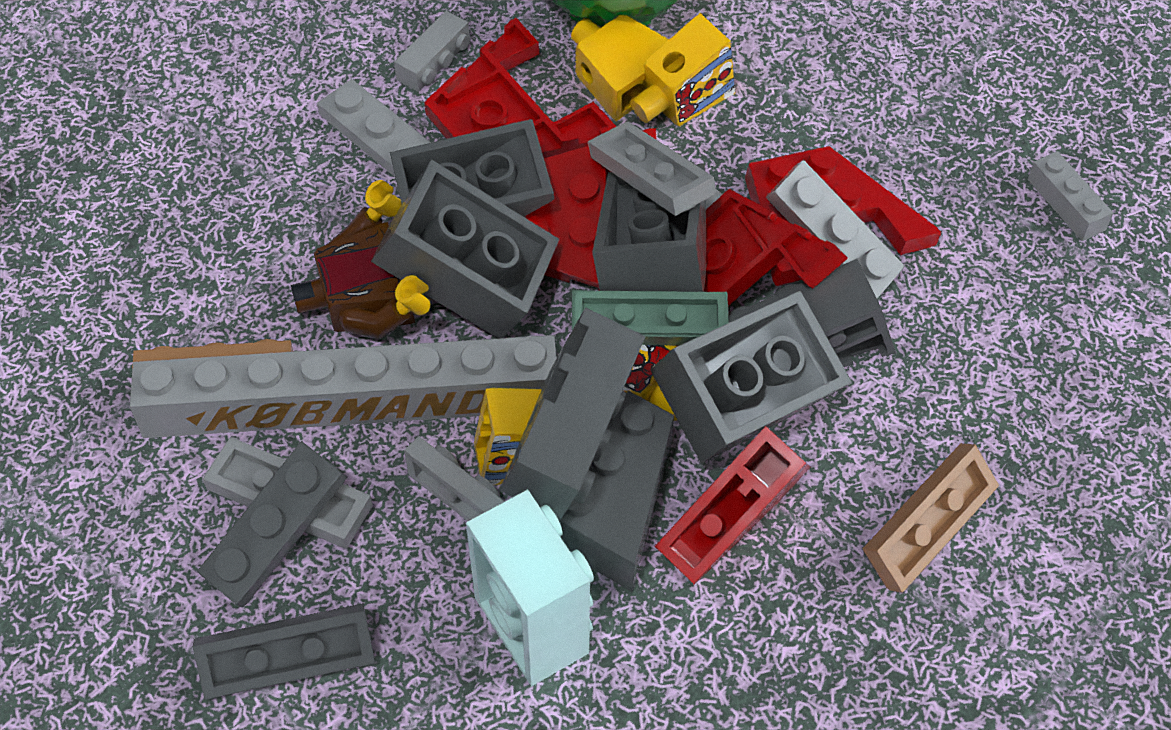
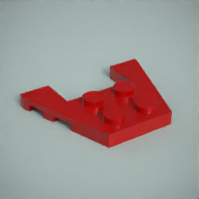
(490, 98)
(862, 194)
(574, 213)
(750, 240)

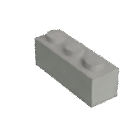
(432, 51)
(1070, 196)

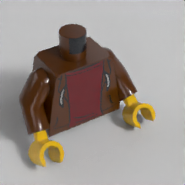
(355, 290)

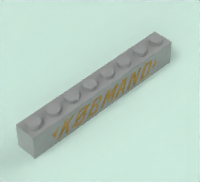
(332, 385)

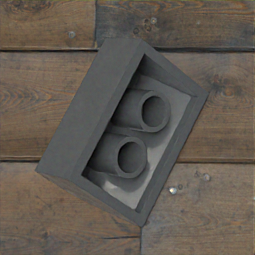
(467, 250)

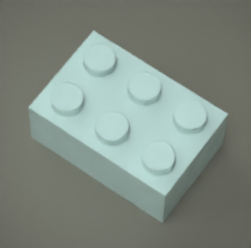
(531, 585)

